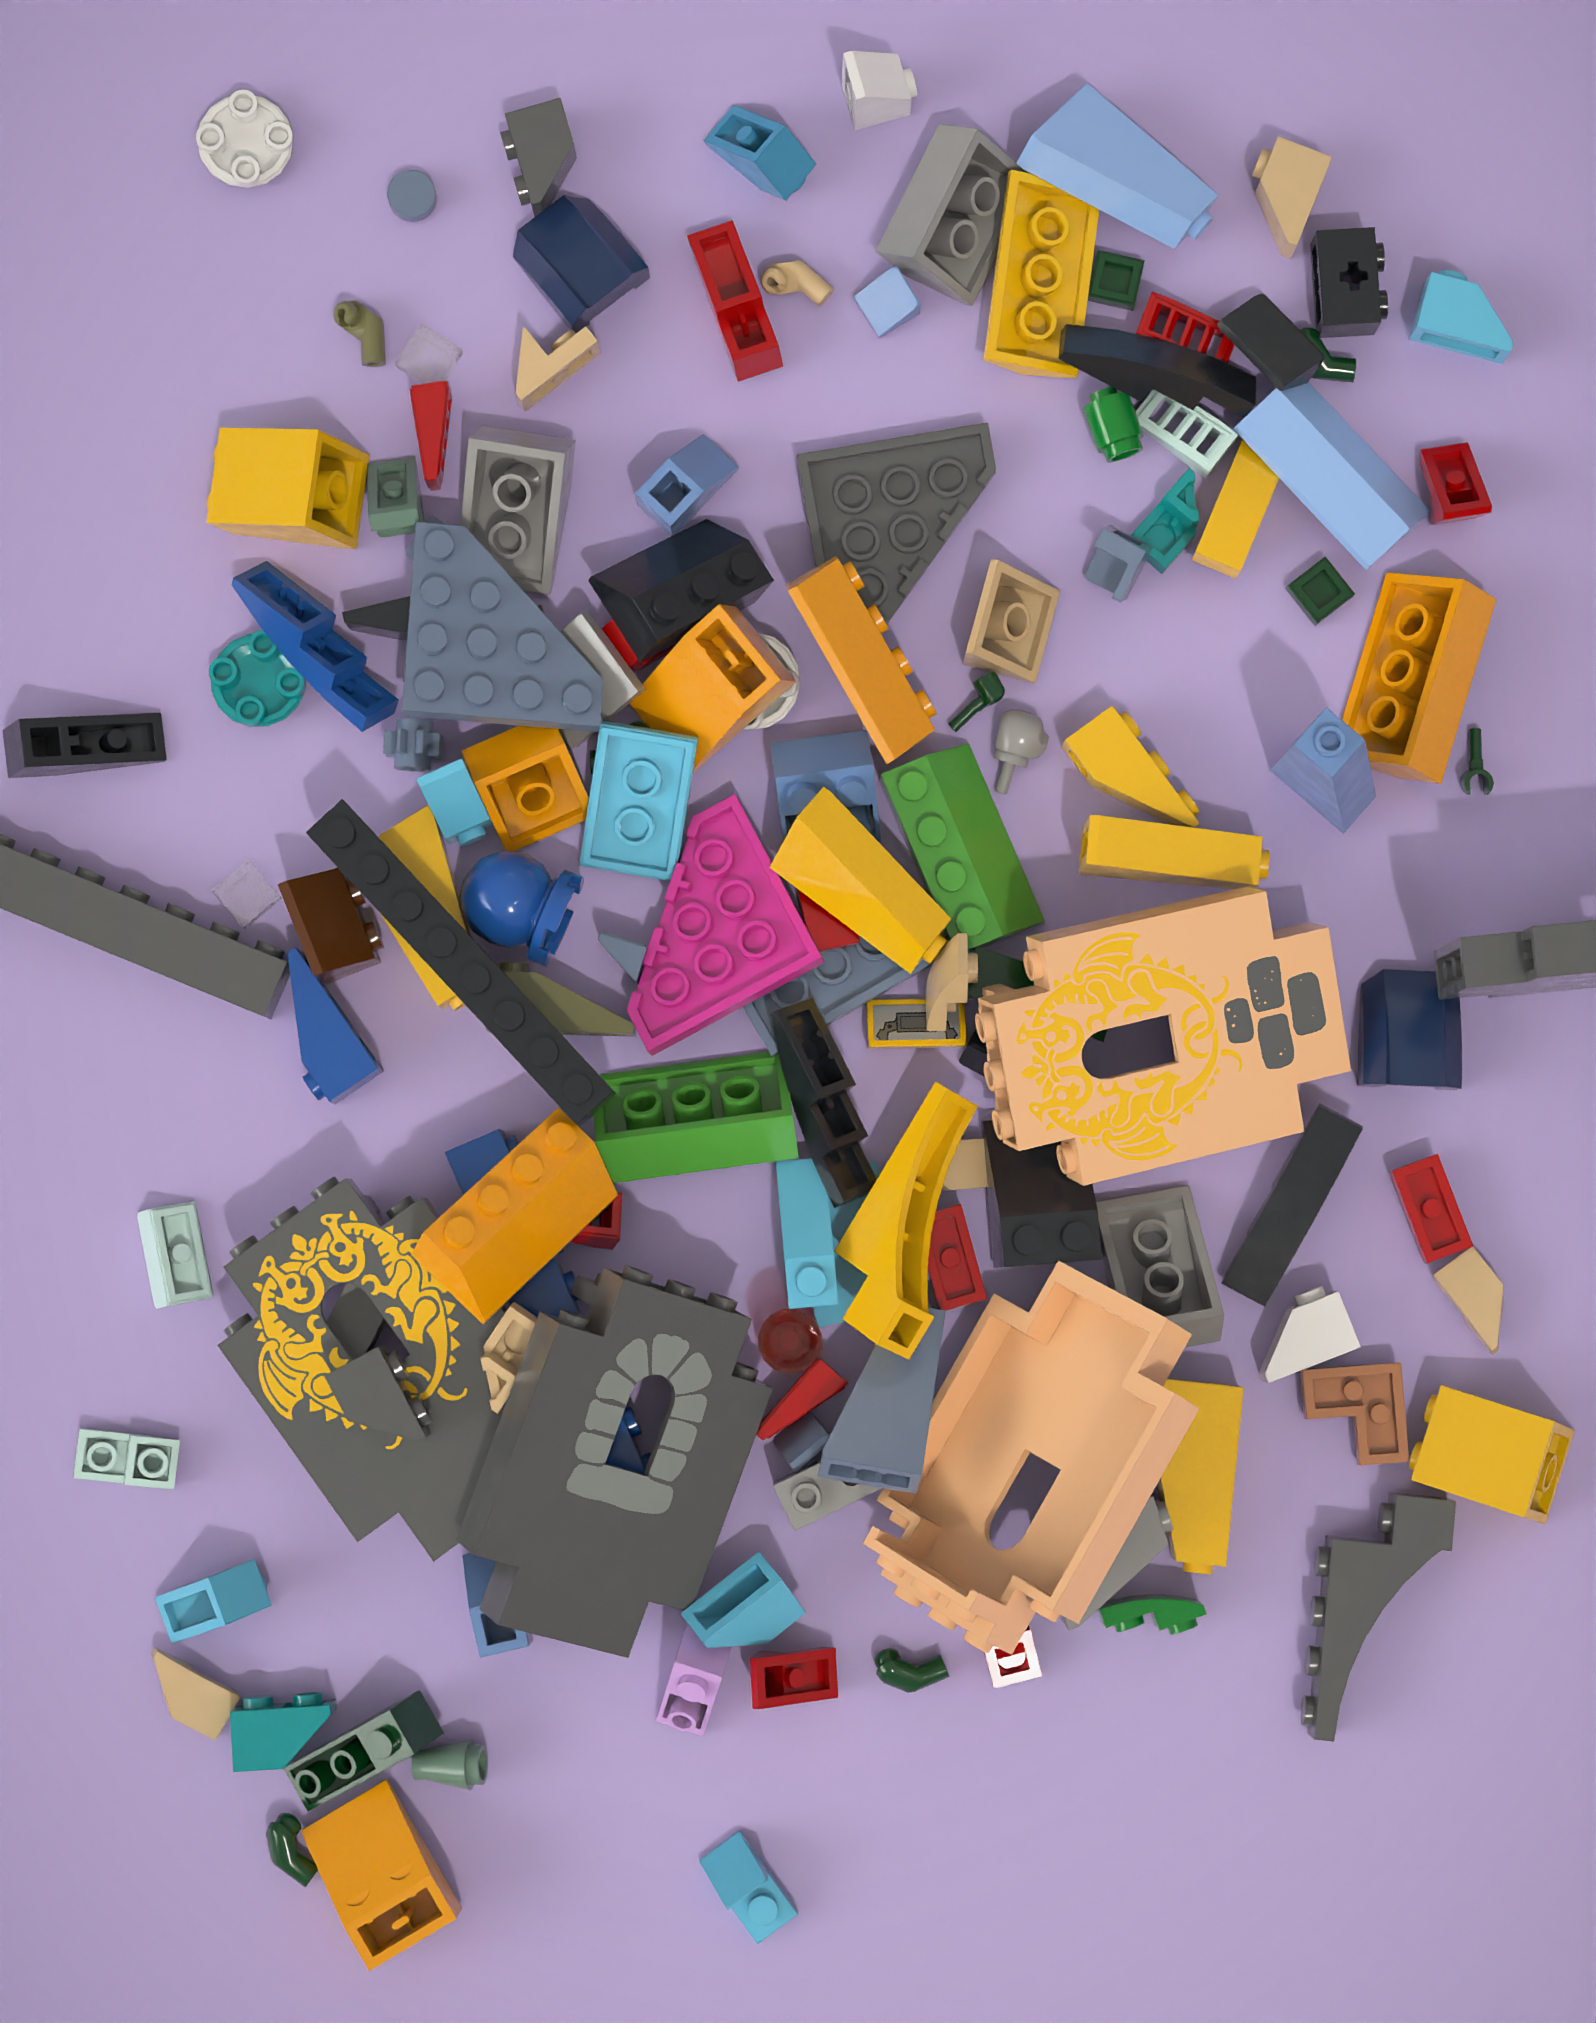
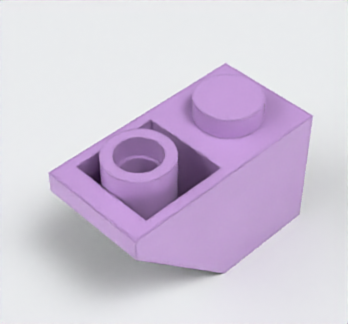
(692, 1684)

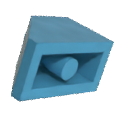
(761, 151)

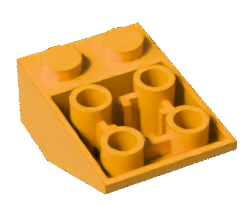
(713, 682)
(380, 1875)

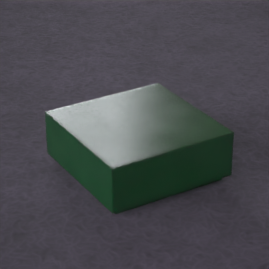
(1115, 280)
(1320, 591)

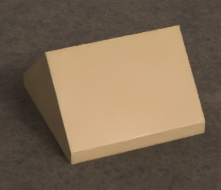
(1011, 623)

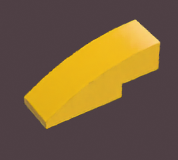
(1236, 513)

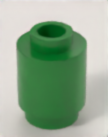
(1114, 424)

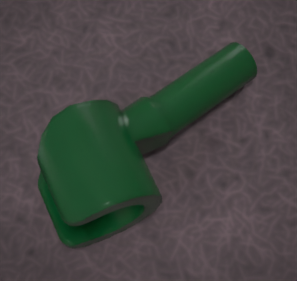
(989, 691)
(1476, 764)

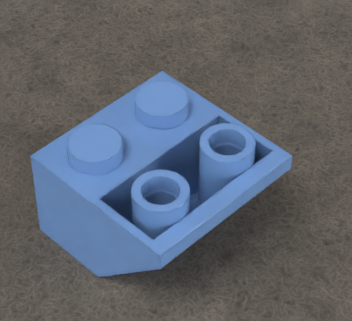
(834, 761)

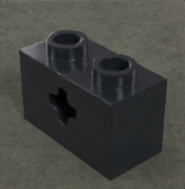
(1335, 306)

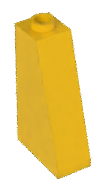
(423, 851)
(1171, 853)
(860, 883)
(1202, 1476)

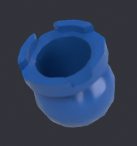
(516, 903)

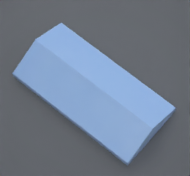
(1332, 471)

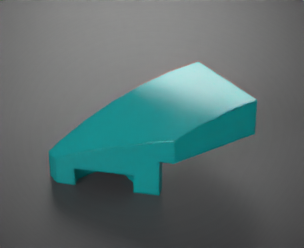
(1171, 523)

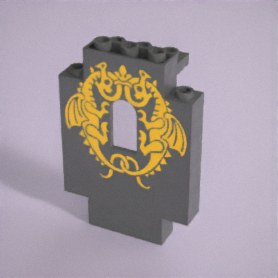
(292, 1348)

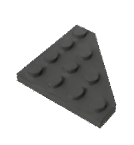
(893, 504)

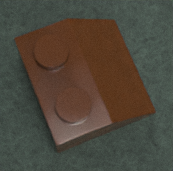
(331, 924)

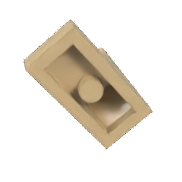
(543, 373)

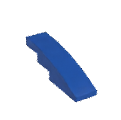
(306, 638)

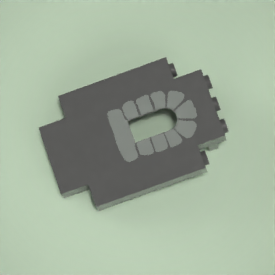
(588, 1539)

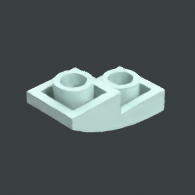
(126, 1458)

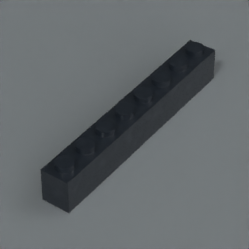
(461, 963)

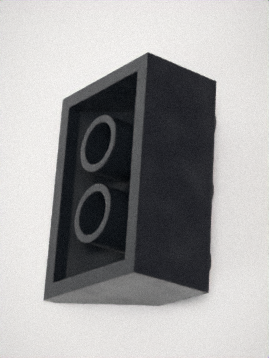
(679, 582)

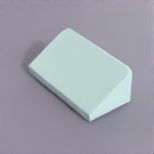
(174, 1254)

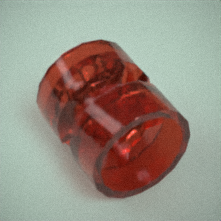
(789, 1341)

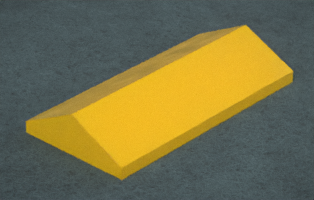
(1039, 276)

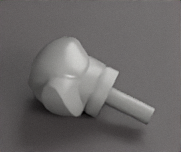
(1018, 739)

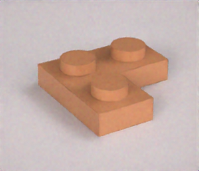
(1374, 1400)

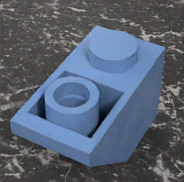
(685, 484)
(489, 1636)

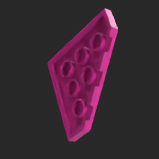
(722, 933)

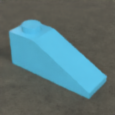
(806, 1235)

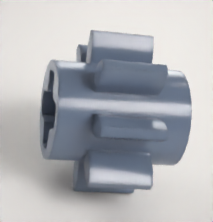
(413, 744)

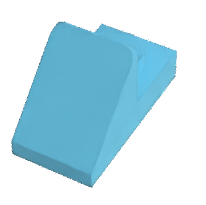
(748, 1887)

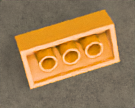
(860, 657)
(1417, 672)
(517, 1216)

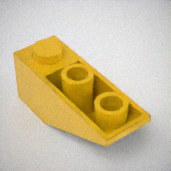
(1118, 765)

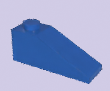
(328, 1042)

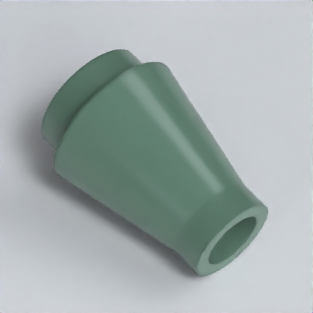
(453, 1764)

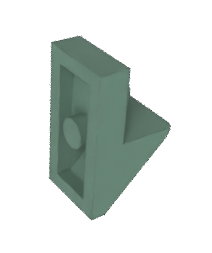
(394, 497)

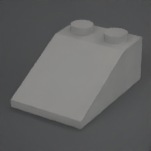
(518, 500)
(1161, 1260)

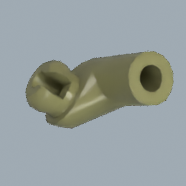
(364, 326)

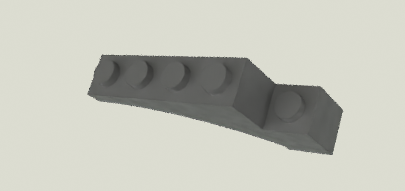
(1357, 1586)

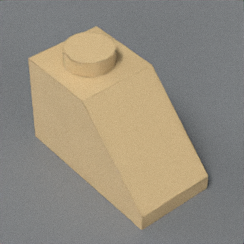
(1288, 189)

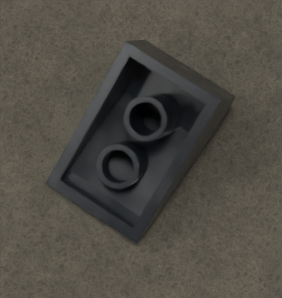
(1036, 1208)

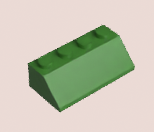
(961, 846)
(695, 1118)

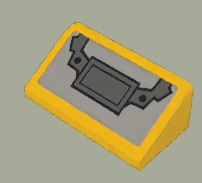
(903, 1025)

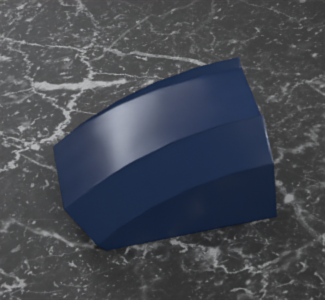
(577, 260)
(1408, 1032)

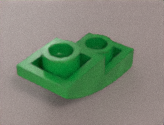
(1167, 1611)

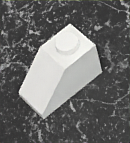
(876, 87)
(1309, 1335)

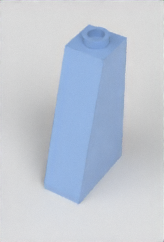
(1118, 169)

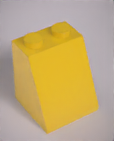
(288, 486)
(1491, 1453)

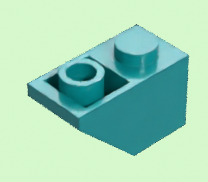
(272, 1733)

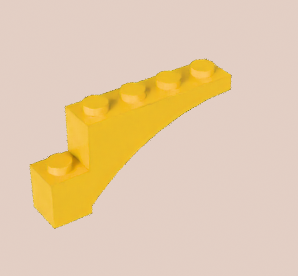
(895, 1226)

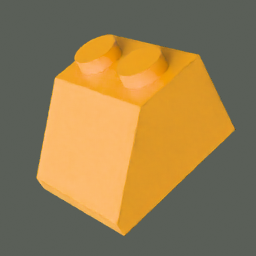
(527, 784)

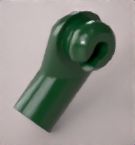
(1332, 367)
(907, 1676)
(284, 1849)

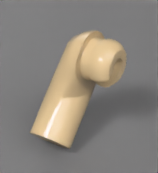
(796, 277)

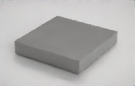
(619, 681)

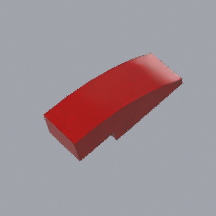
(735, 301)

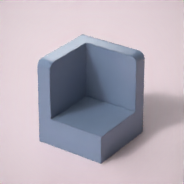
(1117, 562)

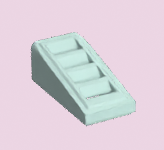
(1187, 453)

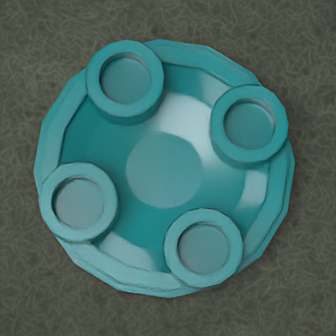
(255, 681)

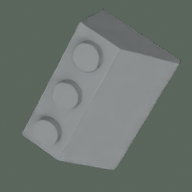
(951, 214)

